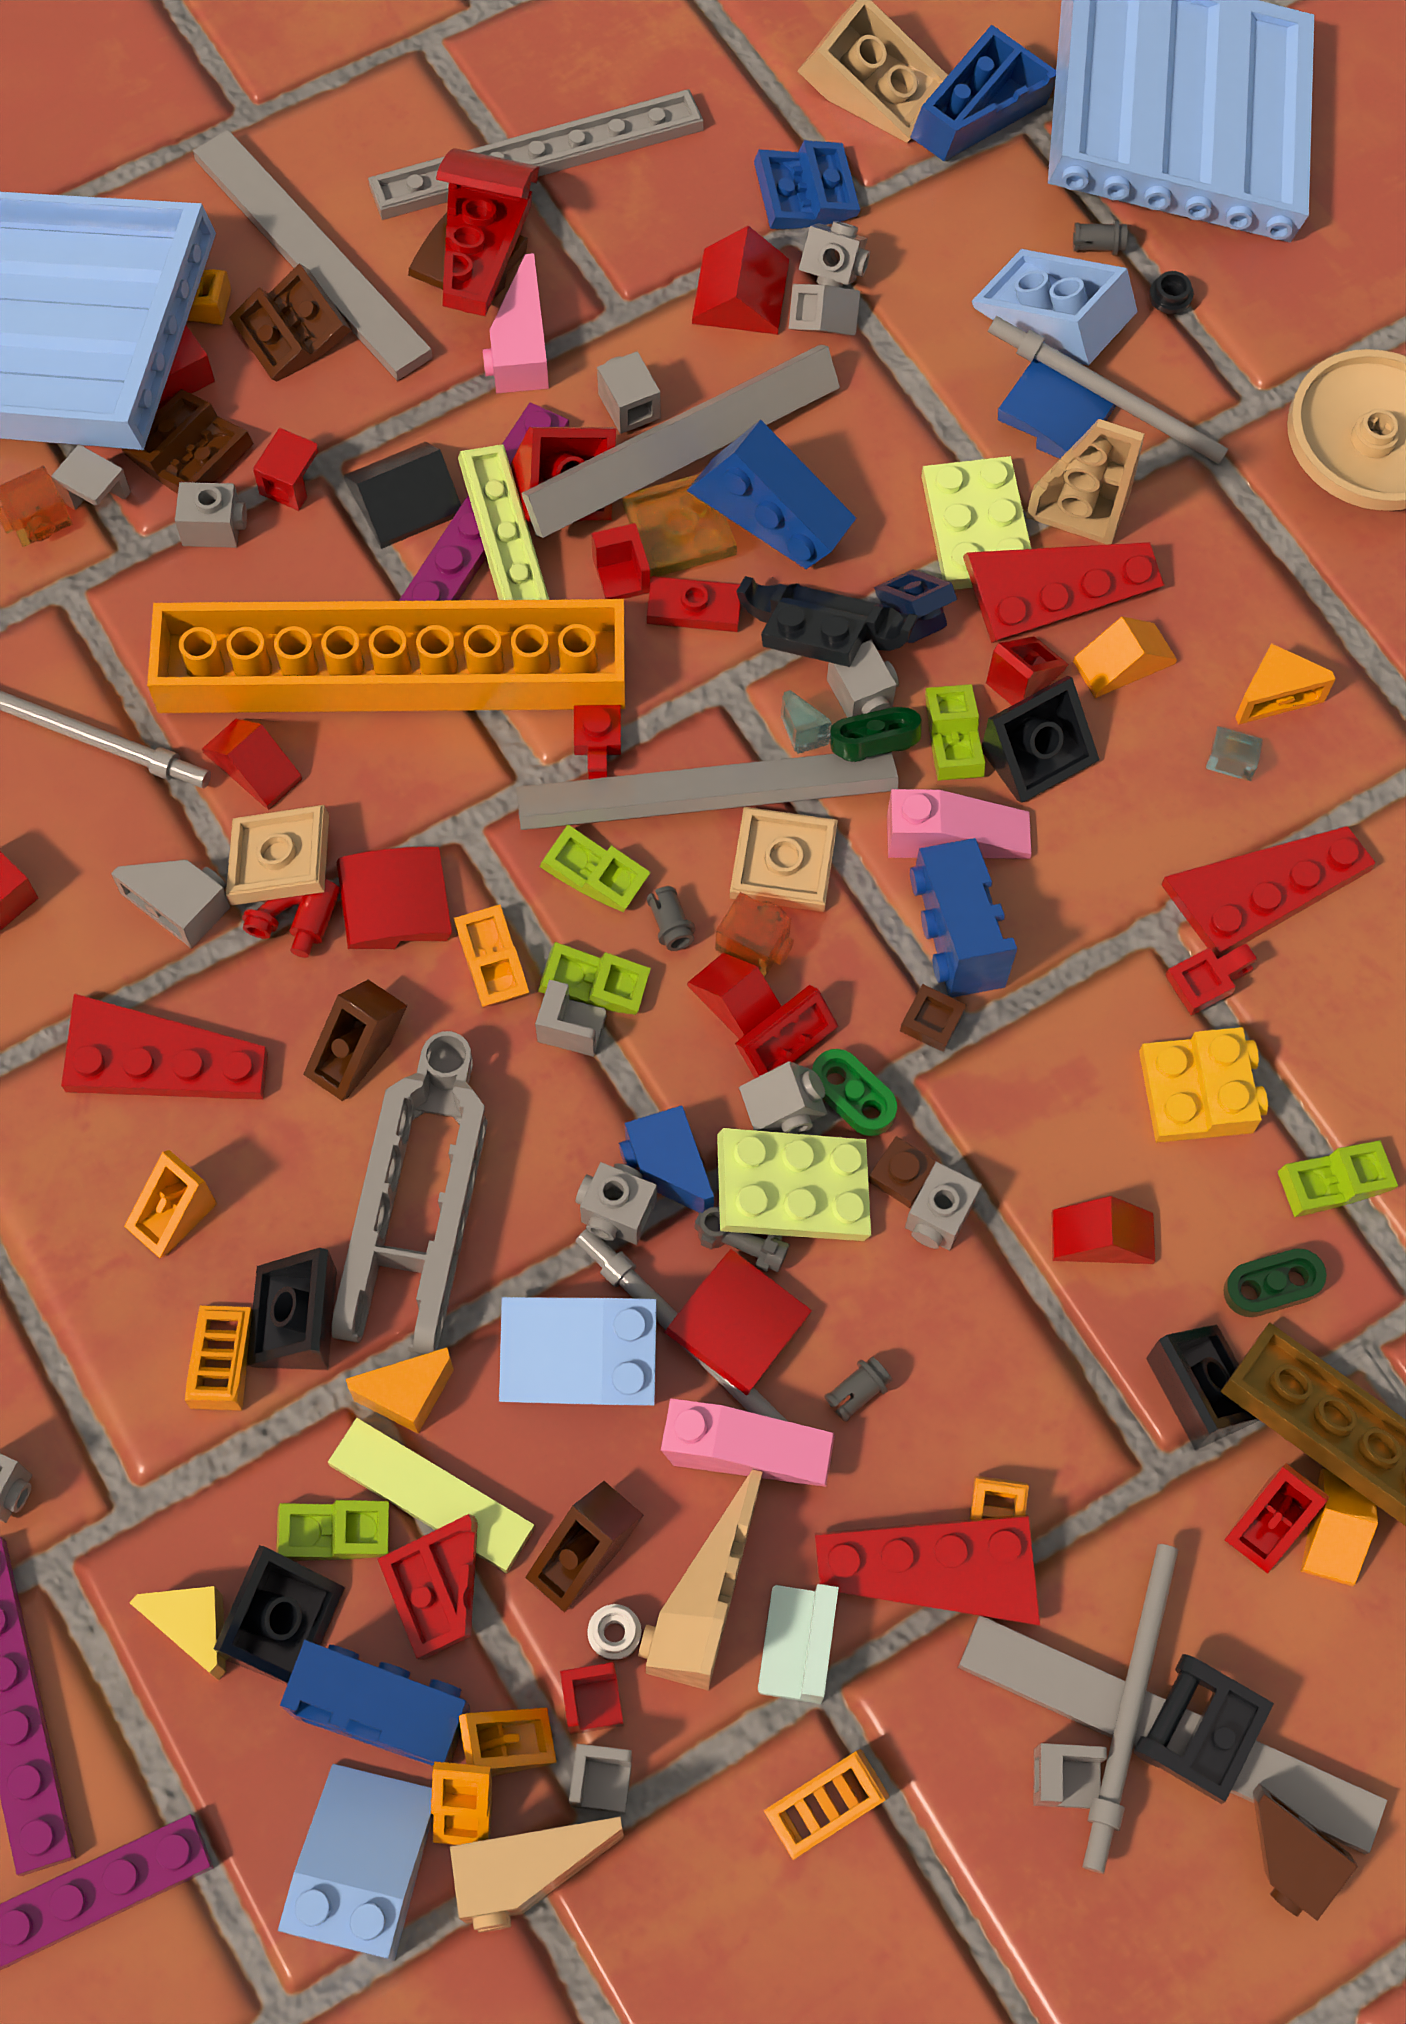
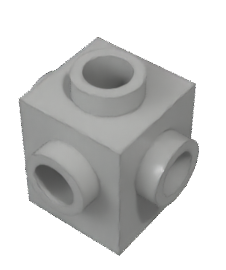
(820, 259)
(616, 1202)

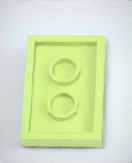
(973, 510)
(793, 1185)

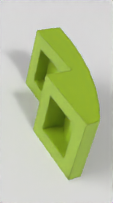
(954, 732)
(592, 870)
(597, 981)
(1337, 1179)
(333, 1530)

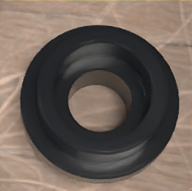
(1171, 284)

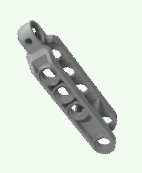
(438, 1089)

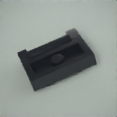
(1220, 1737)

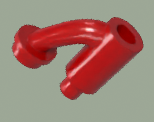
(309, 921)

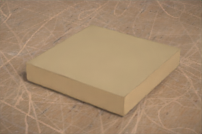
(277, 855)
(784, 858)

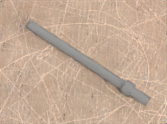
(1031, 347)
(159, 761)
(620, 1272)
(1106, 1811)

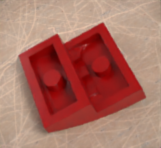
(487, 173)
(393, 897)
(738, 1321)

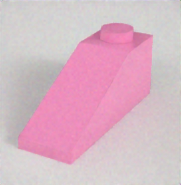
(517, 336)
(939, 817)
(738, 1441)

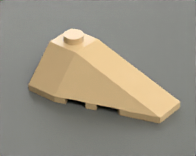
(1090, 483)
(694, 1617)

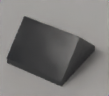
(404, 493)
(1040, 740)
(293, 1312)
(1192, 1372)
(275, 1613)

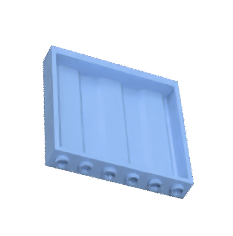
(1187, 109)
(93, 312)

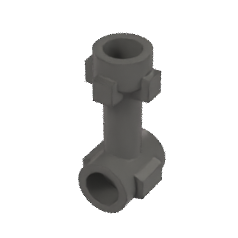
(769, 1251)

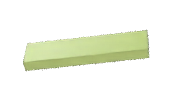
(502, 524)
(429, 1492)

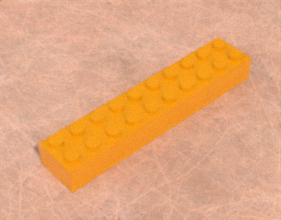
(386, 655)

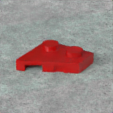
(435, 1585)

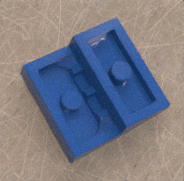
(806, 185)
(1052, 408)

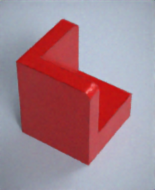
(282, 468)
(621, 562)
(591, 1698)

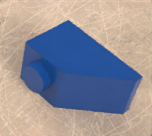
(667, 1155)

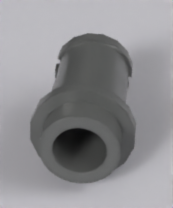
(1100, 237)
(674, 928)
(861, 1386)

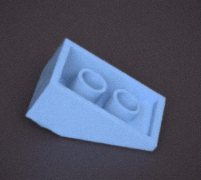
(1063, 299)
(578, 1350)
(359, 1863)

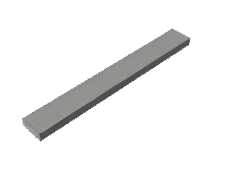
(549, 148)
(305, 243)
(679, 441)
(702, 789)
(1094, 1700)

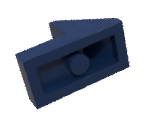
(918, 595)

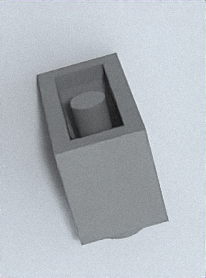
(175, 896)

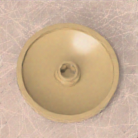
(1352, 427)

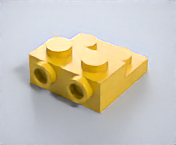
(1203, 1086)

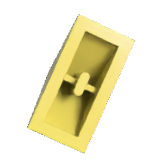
(190, 1619)

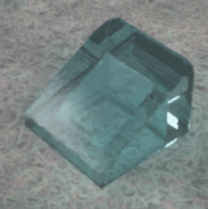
(804, 723)
(1234, 753)

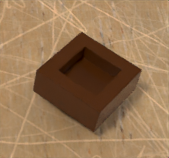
(933, 1018)
(902, 1171)

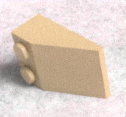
(873, 70)
(518, 1871)

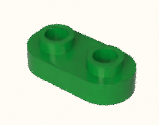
(857, 1092)

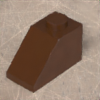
(354, 1038)
(583, 1545)
(1299, 1857)

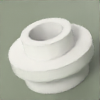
(614, 1614)

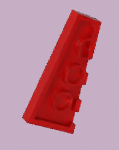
(479, 244)
(1048, 585)
(1261, 889)
(145, 1054)
(947, 1565)

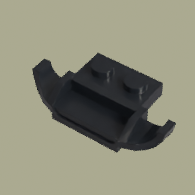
(822, 622)

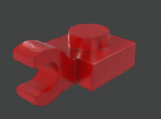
(597, 735)
(1206, 980)

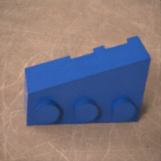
(982, 95)
(774, 496)
(962, 918)
(374, 1704)

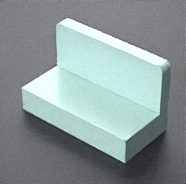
(798, 1643)

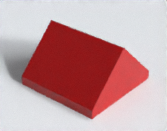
(741, 284)
(554, 450)

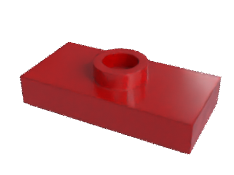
(693, 604)
(787, 1032)

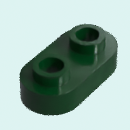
(875, 733)
(1272, 1284)

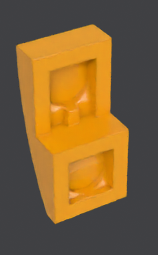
(491, 956)
(461, 1803)

